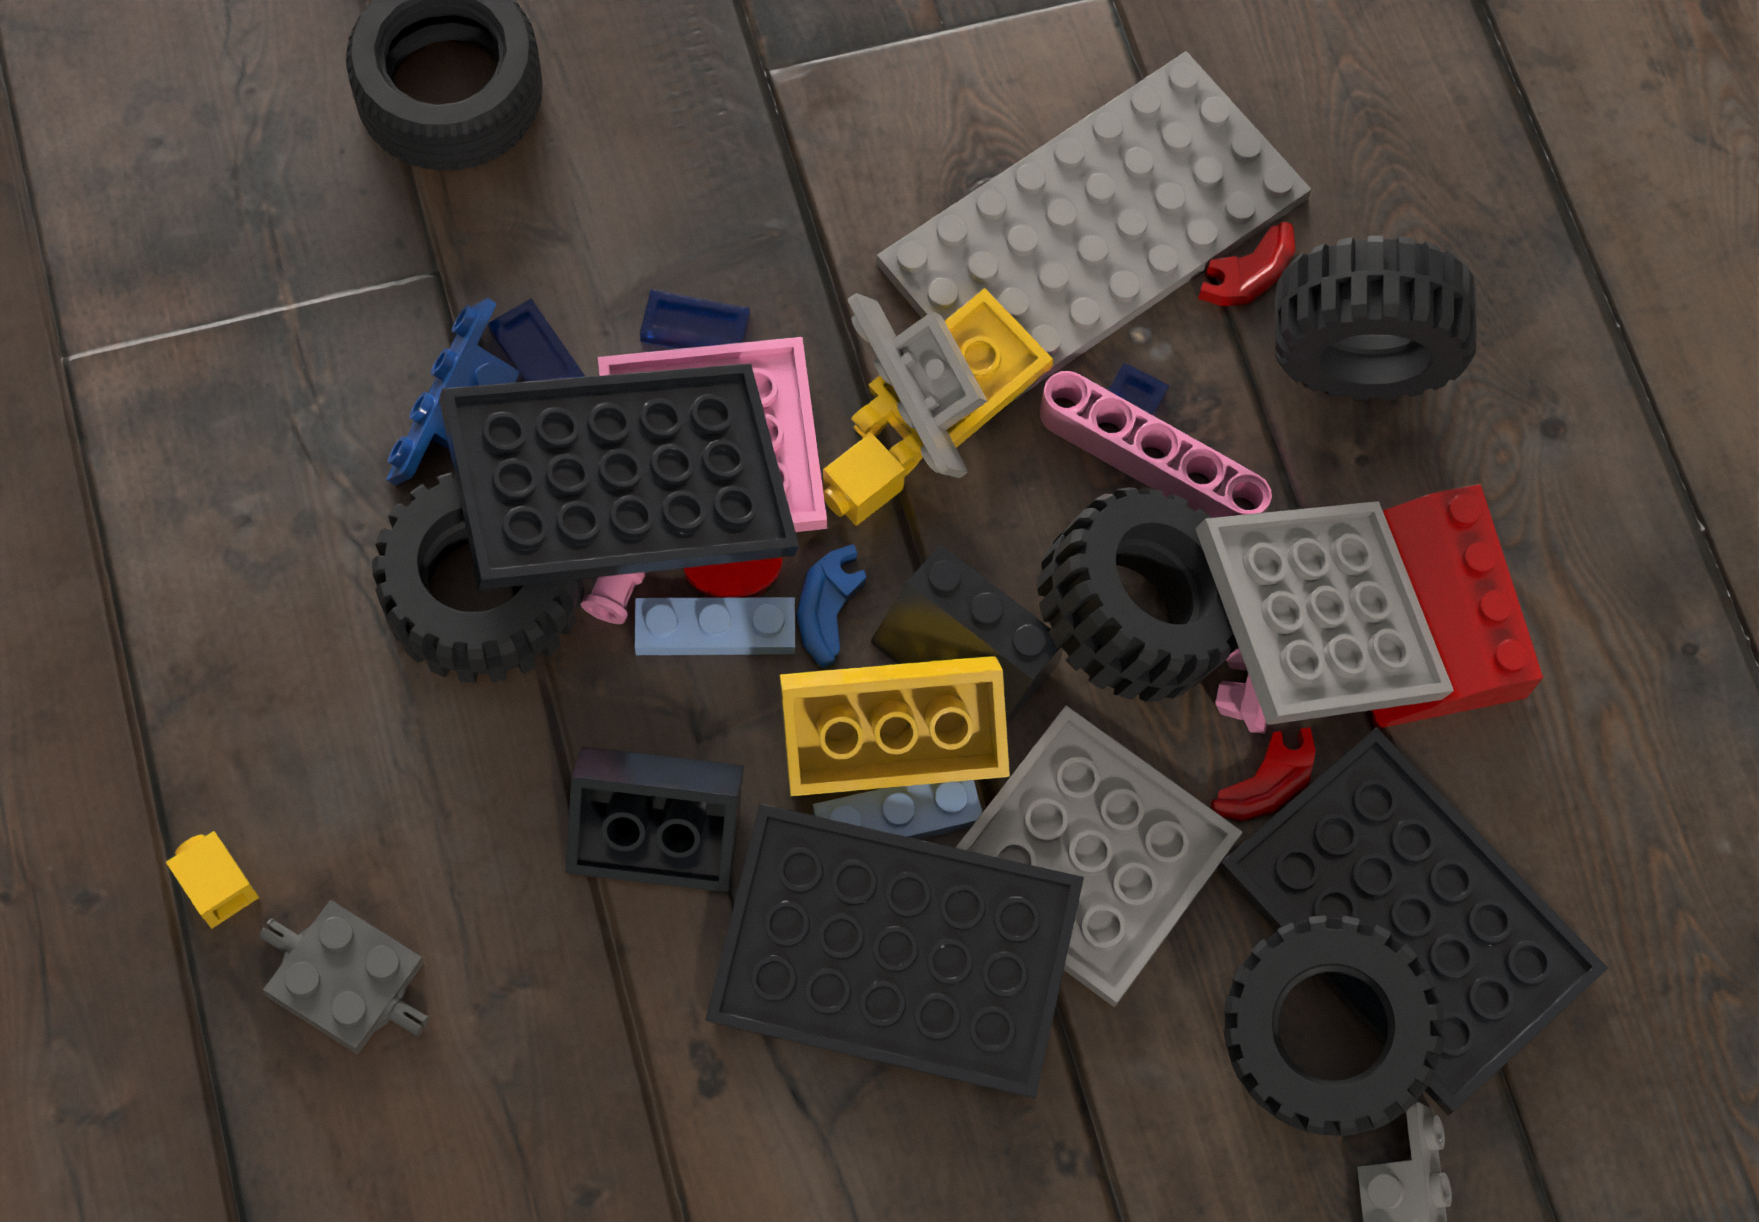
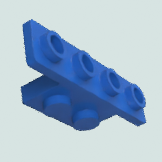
(455, 367)

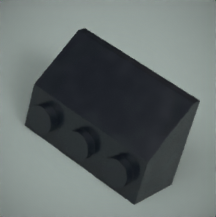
(959, 614)
(653, 819)

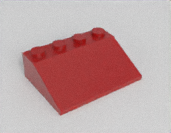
(1466, 601)

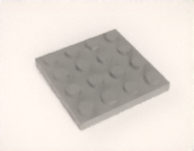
(1323, 611)
(1121, 825)

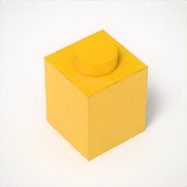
(862, 480)
(211, 878)

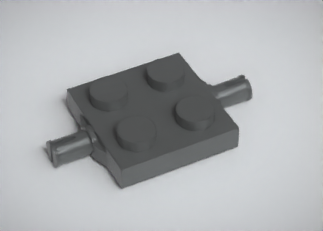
(344, 977)

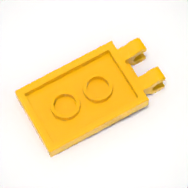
(1000, 357)

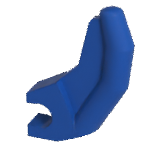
(822, 599)

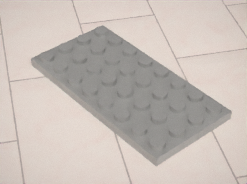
(1104, 215)

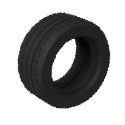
(452, 133)

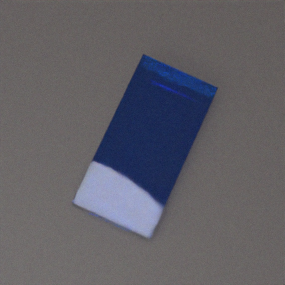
(691, 321)
(533, 344)

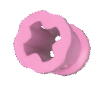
(611, 597)

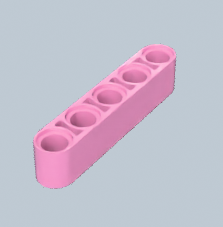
(1143, 431)

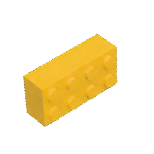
(894, 725)

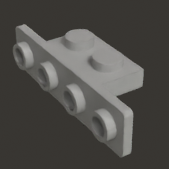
(927, 376)
(1410, 1188)

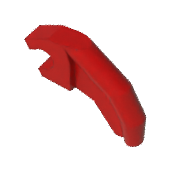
(1252, 274)
(1276, 782)

